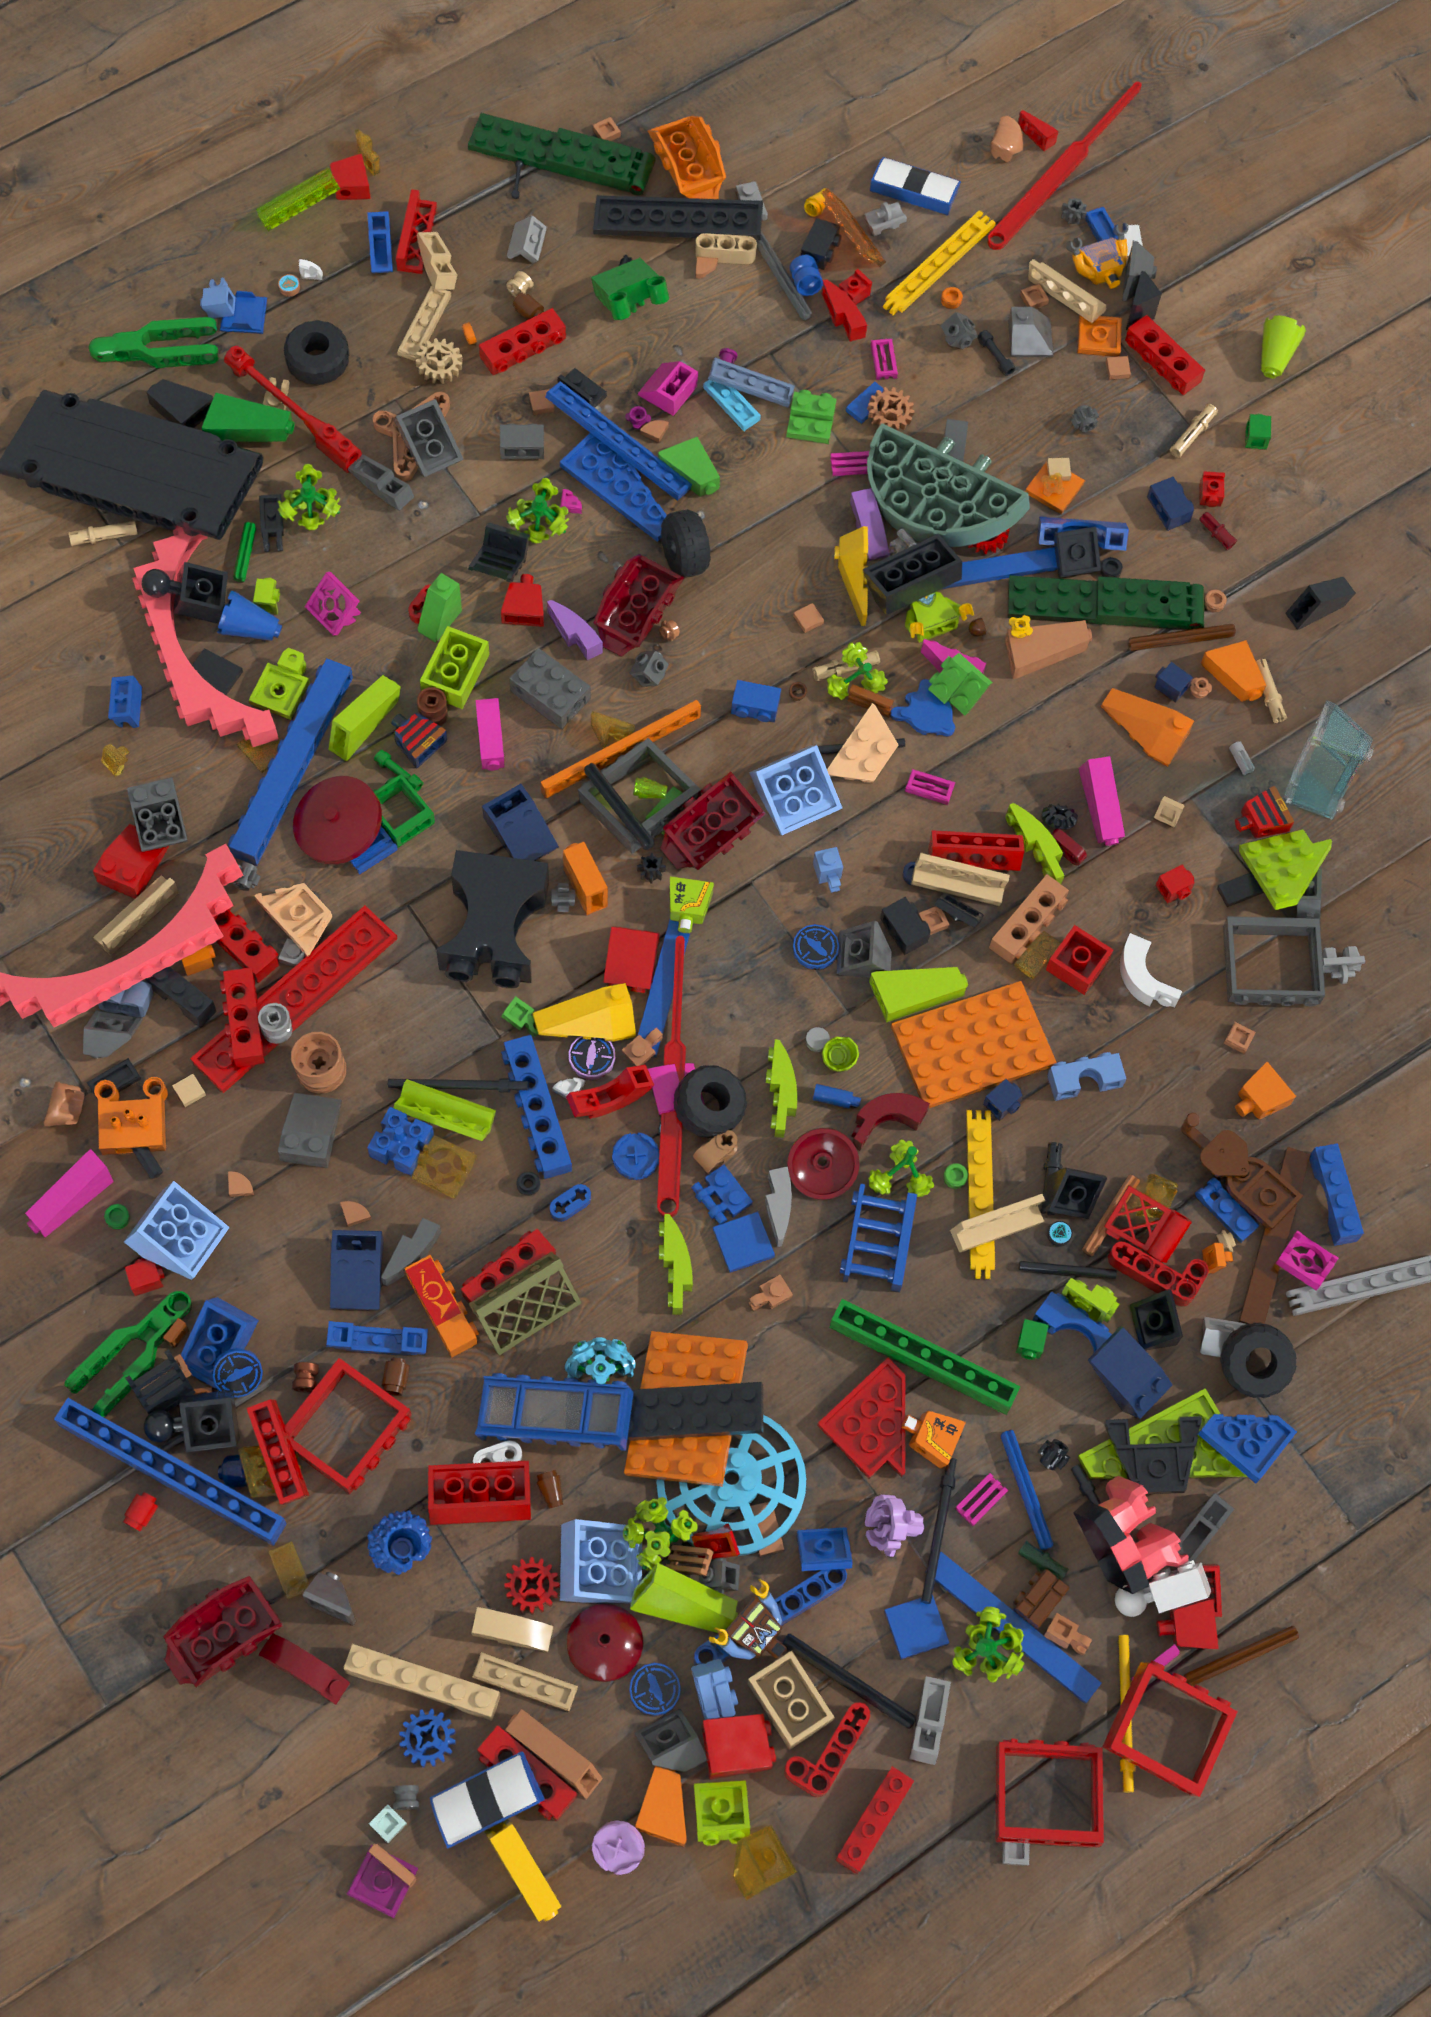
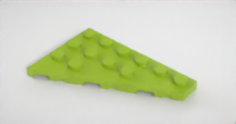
(1103, 1462)

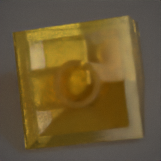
(761, 1863)

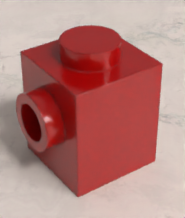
(1175, 884)
(144, 1276)

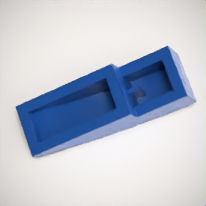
(380, 242)

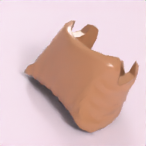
(1007, 139)
(64, 1105)

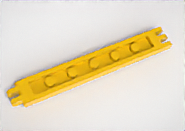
(938, 263)
(980, 1185)

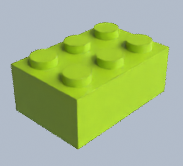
(456, 665)

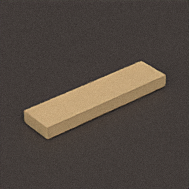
(424, 322)
(525, 1682)

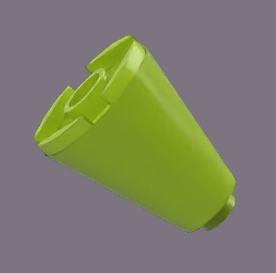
(1279, 344)

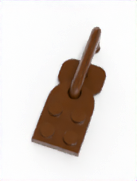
(1261, 1192)

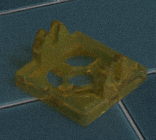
(438, 1144)
(252, 1461)

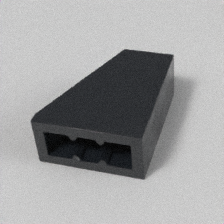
(179, 403)
(1319, 601)

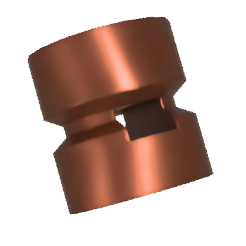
(433, 705)

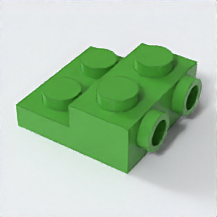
(811, 416)
(959, 683)

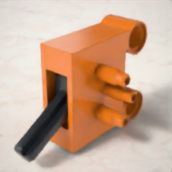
(133, 1124)

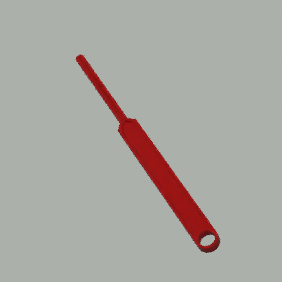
(1055, 176)
(670, 1125)

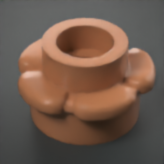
(669, 630)
(1198, 691)

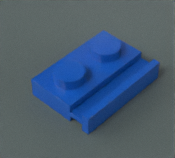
(379, 850)

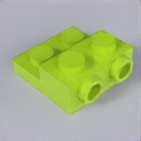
(1098, 1304)
(721, 1812)

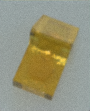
(607, 726)

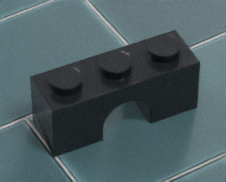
(187, 997)

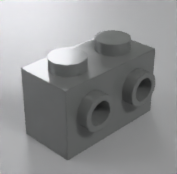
(522, 441)

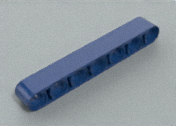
(798, 1593)

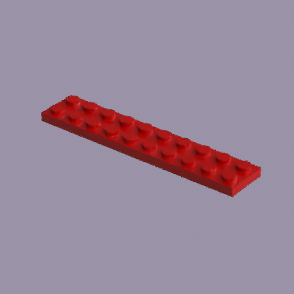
(305, 988)

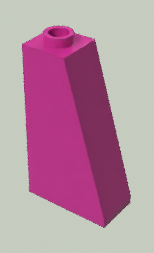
(1102, 800)
(69, 1194)

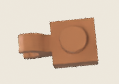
(641, 1049)
(772, 1292)
(1064, 1632)

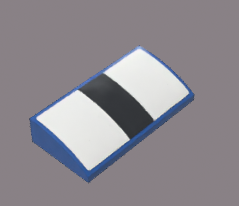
(914, 185)
(486, 1799)

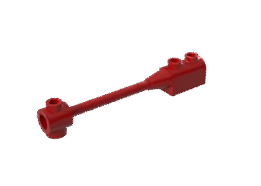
(327, 438)

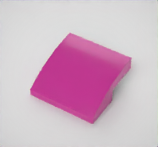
(665, 1084)

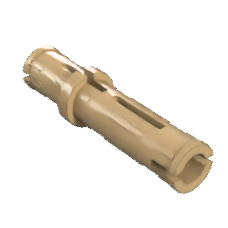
(1199, 424)
(96, 534)
(840, 667)
(1272, 698)

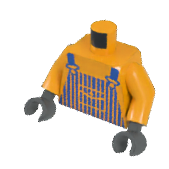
(1103, 259)

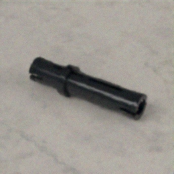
(1052, 1165)

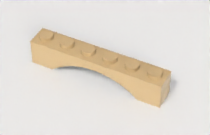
(422, 1681)

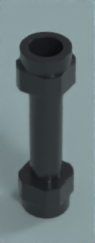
(986, 340)

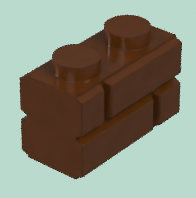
(1041, 1598)

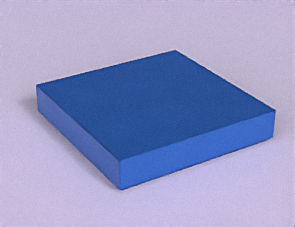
(743, 1242)
(824, 1549)
(916, 1627)

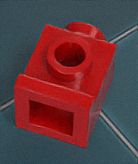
(856, 287)
(1211, 489)

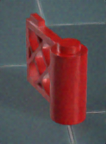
(1165, 1234)

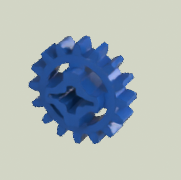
(417, 1732)

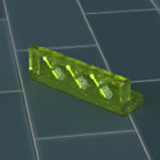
(298, 199)

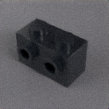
(821, 242)
(905, 925)

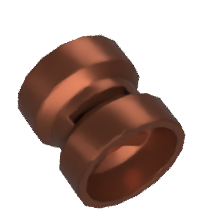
(305, 1378)

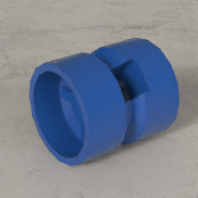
(806, 275)

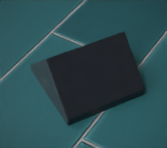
(1145, 300)
(1073, 1192)
(1157, 1321)

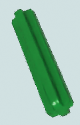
(244, 552)

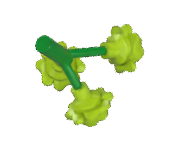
(873, 681)
(904, 1156)

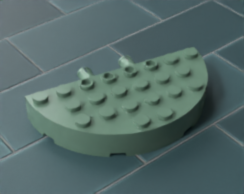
(937, 493)

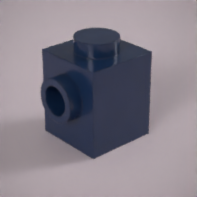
(1172, 681)
(1003, 1099)

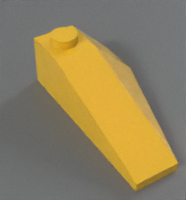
(851, 561)
(596, 1014)

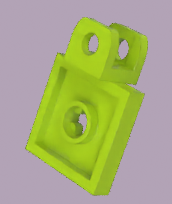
(287, 675)

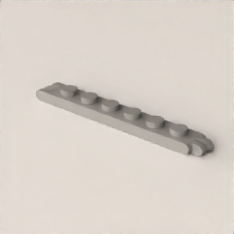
(1361, 1285)

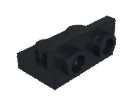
(584, 387)

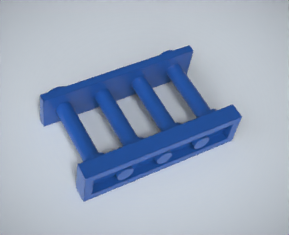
(897, 1252)

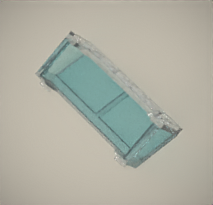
(1328, 762)

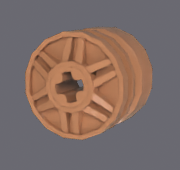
(319, 1062)

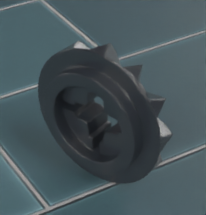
(1059, 816)

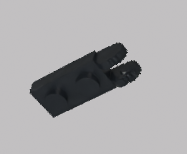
(271, 521)

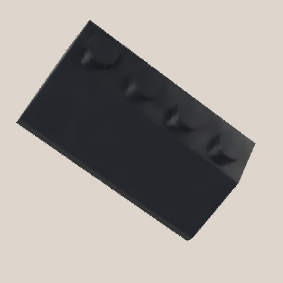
(913, 574)

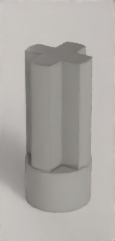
(1242, 758)

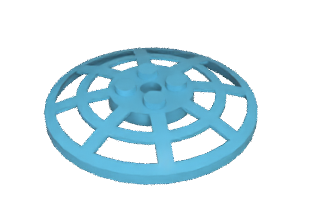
(746, 1490)

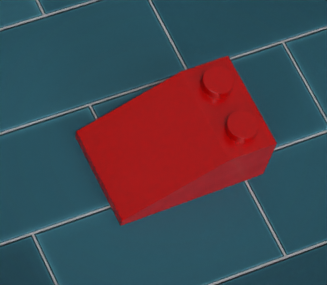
(126, 866)

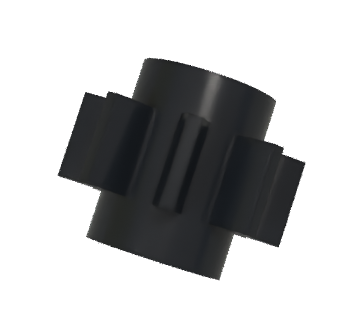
(652, 862)
(1054, 1454)

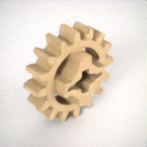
(439, 360)

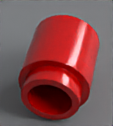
(140, 1511)

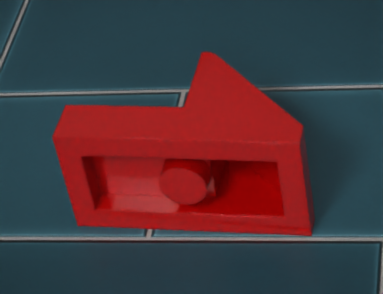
(720, 1542)

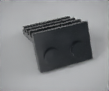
(501, 552)
(168, 1396)

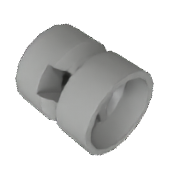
(275, 1023)

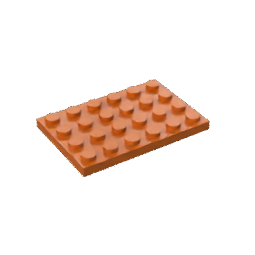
(973, 1044)
(682, 1362)

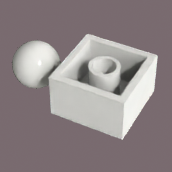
(1167, 1589)

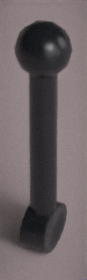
(515, 193)

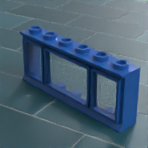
(555, 1410)

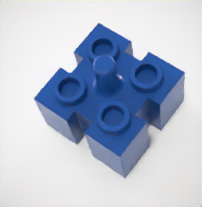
(400, 1141)

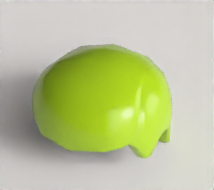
(840, 1054)

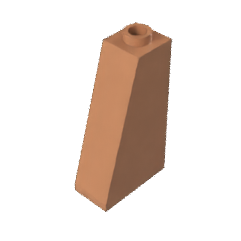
(1046, 646)
(554, 1753)

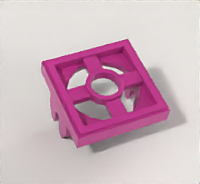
(328, 583)
(1299, 1270)

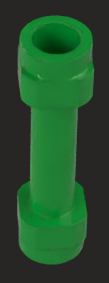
(384, 760)

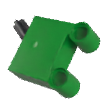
(627, 285)

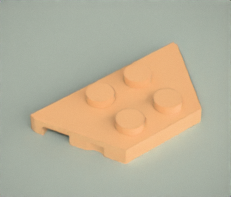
(865, 750)
(298, 914)

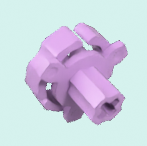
(892, 1522)

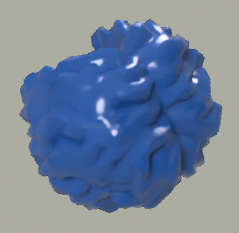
(399, 1542)

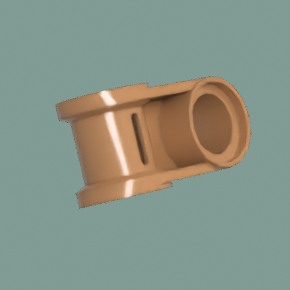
(714, 1154)

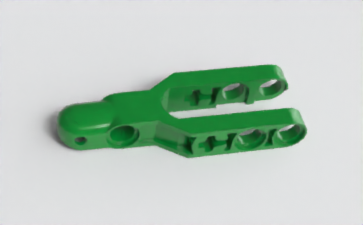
(131, 345)
(149, 1330)

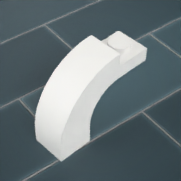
(1139, 980)

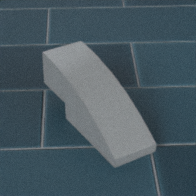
(779, 1202)
(930, 1720)

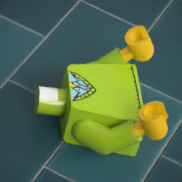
(935, 616)

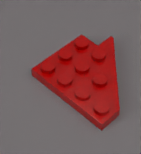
(871, 1421)

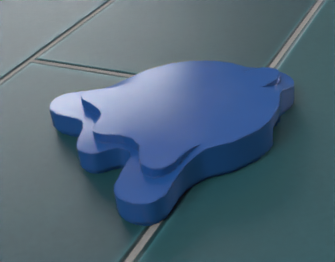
(926, 712)

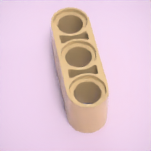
(727, 248)

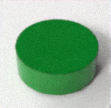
(117, 1216)

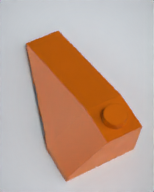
(1150, 724)

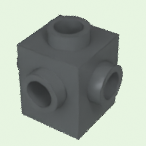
(959, 330)
(649, 668)
(721, 1576)

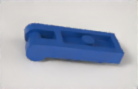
(1227, 1210)

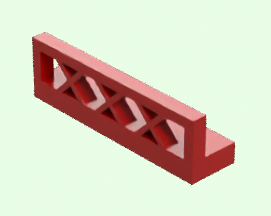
(408, 231)

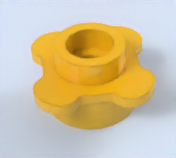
(1017, 631)

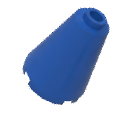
(247, 620)

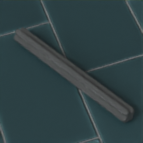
(783, 278)

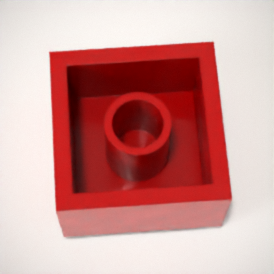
(1079, 959)

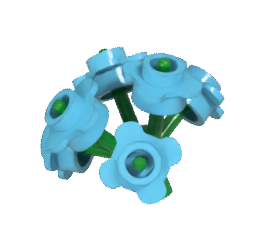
(600, 1369)

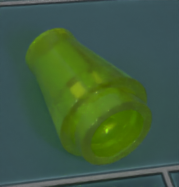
(648, 789)

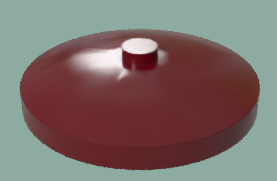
(337, 820)

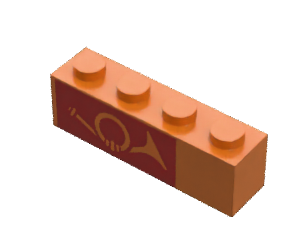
(441, 1306)

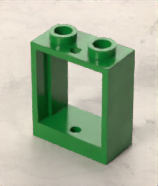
(413, 826)

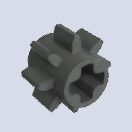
(1074, 211)
(1085, 418)
(249, 879)
(563, 897)

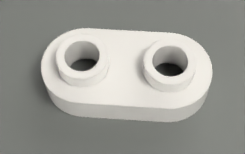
(497, 1452)

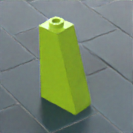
(362, 717)
(915, 990)
(682, 1600)

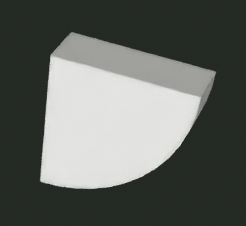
(310, 270)
(566, 1086)

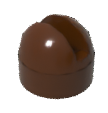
(977, 627)
(796, 686)

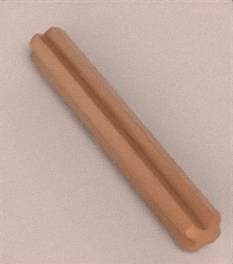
(1100, 1231)

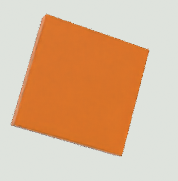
(1100, 337)
(1055, 501)

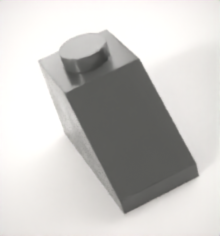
(1310, 902)

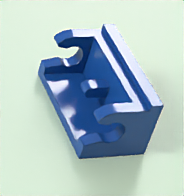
(125, 701)

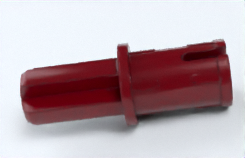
(1218, 530)

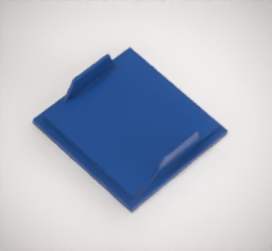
(248, 314)

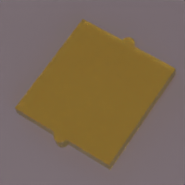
(261, 754)

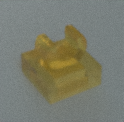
(114, 758)

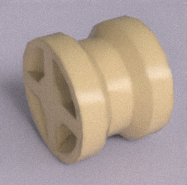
(519, 284)

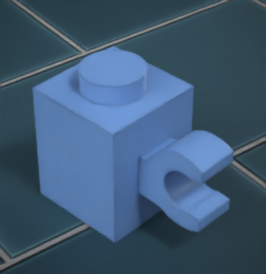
(218, 300)
(828, 868)

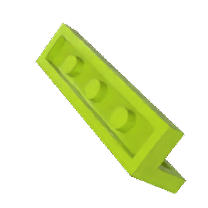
(445, 1110)

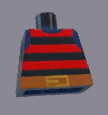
(418, 737)

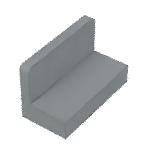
(527, 239)
(1215, 1333)

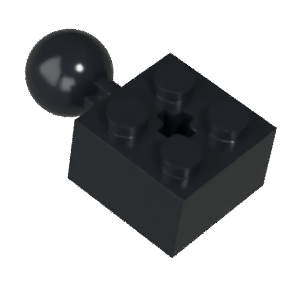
(198, 590)
(198, 1431)

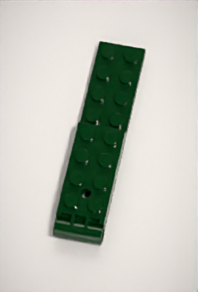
(564, 153)
(1108, 601)

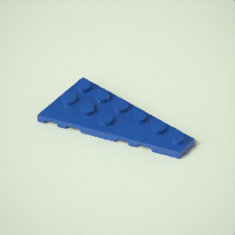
(615, 483)

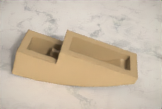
(436, 260)
(512, 1629)

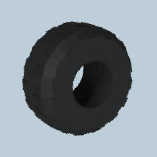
(311, 337)
(685, 543)
(723, 1087)
(1275, 1376)

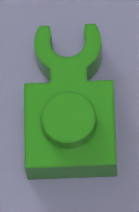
(520, 1015)

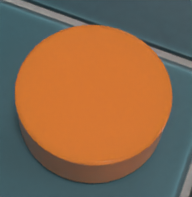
(951, 297)
(469, 334)

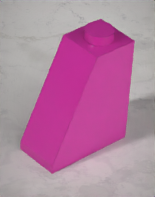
(490, 734)

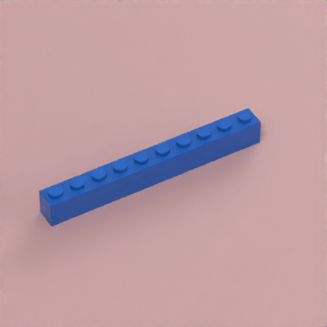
(290, 762)
(170, 1471)

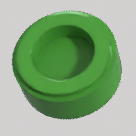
(955, 1176)

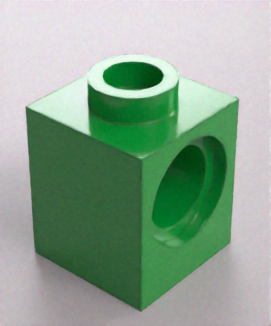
(1258, 431)
(1031, 1339)

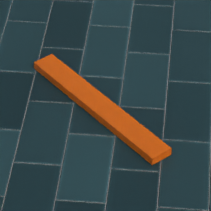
(610, 754)

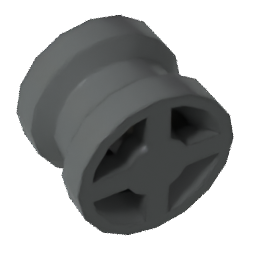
(406, 1797)

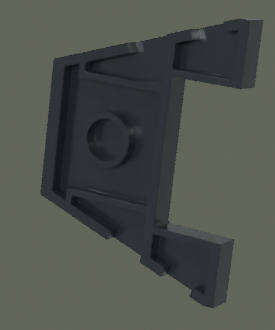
(1157, 1467)

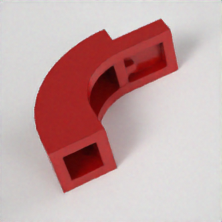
(612, 1096)

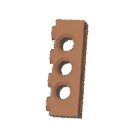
(1046, 891)

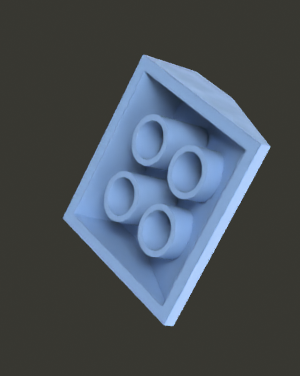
(796, 789)
(177, 1232)
(597, 1563)

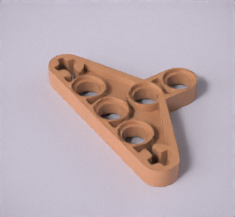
(399, 448)

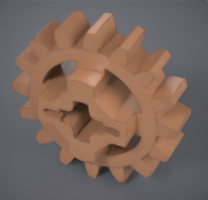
(890, 409)

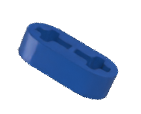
(567, 1198)

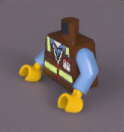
(754, 1628)

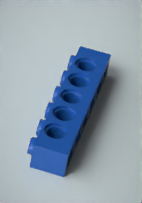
(549, 1164)

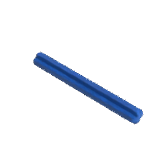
(1027, 1490)

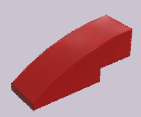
(844, 311)

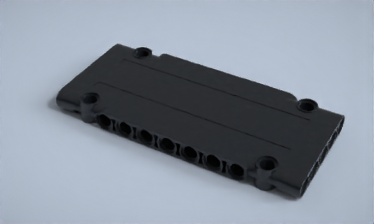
(131, 464)

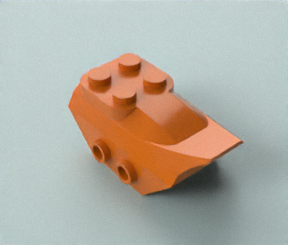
(690, 156)

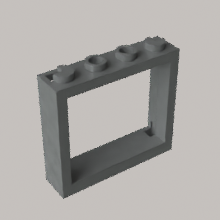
(655, 823)
(1275, 926)

